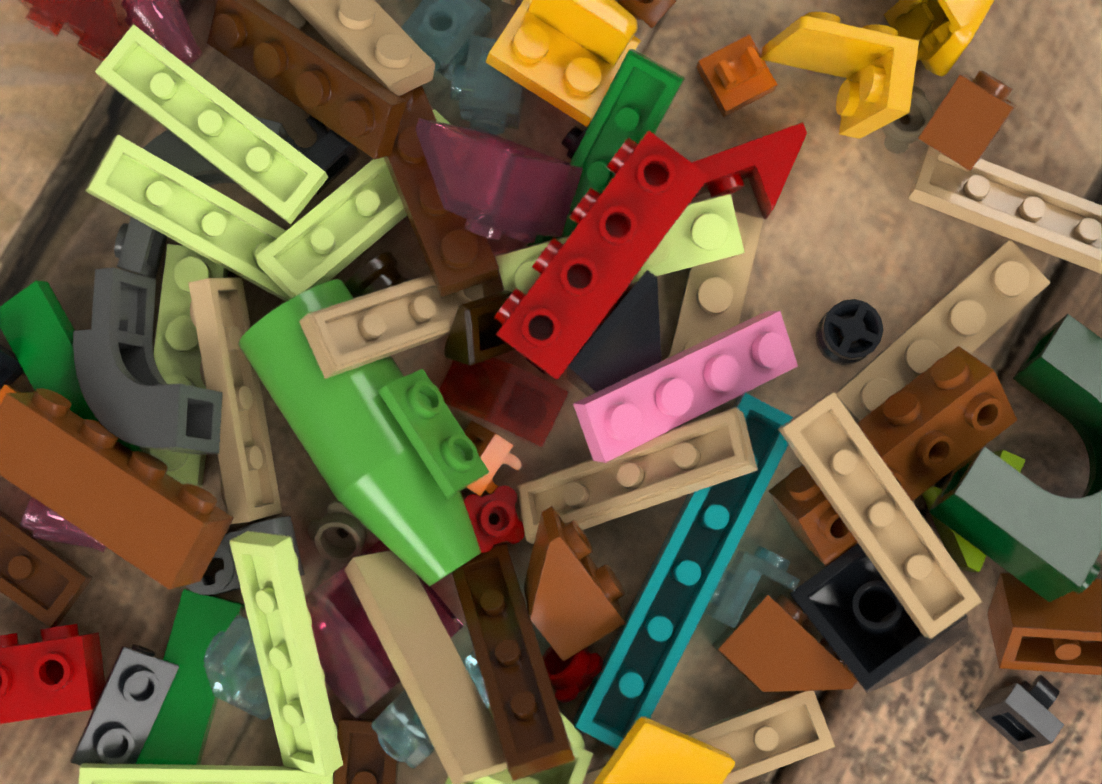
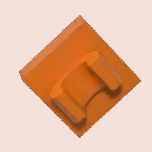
(736, 75)
(493, 452)

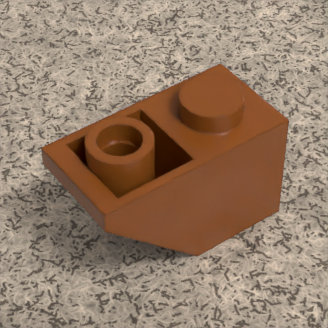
(969, 118)
(565, 589)
(779, 652)

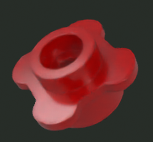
(501, 503)
(573, 674)

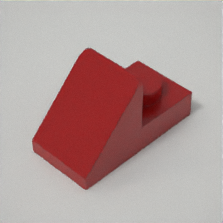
(762, 161)

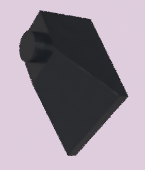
(623, 343)
(868, 623)

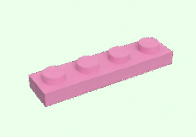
(685, 386)

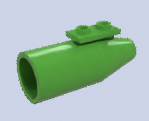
(374, 438)

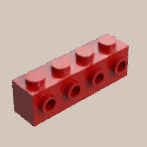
(601, 255)
(50, 675)

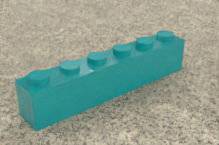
(679, 586)

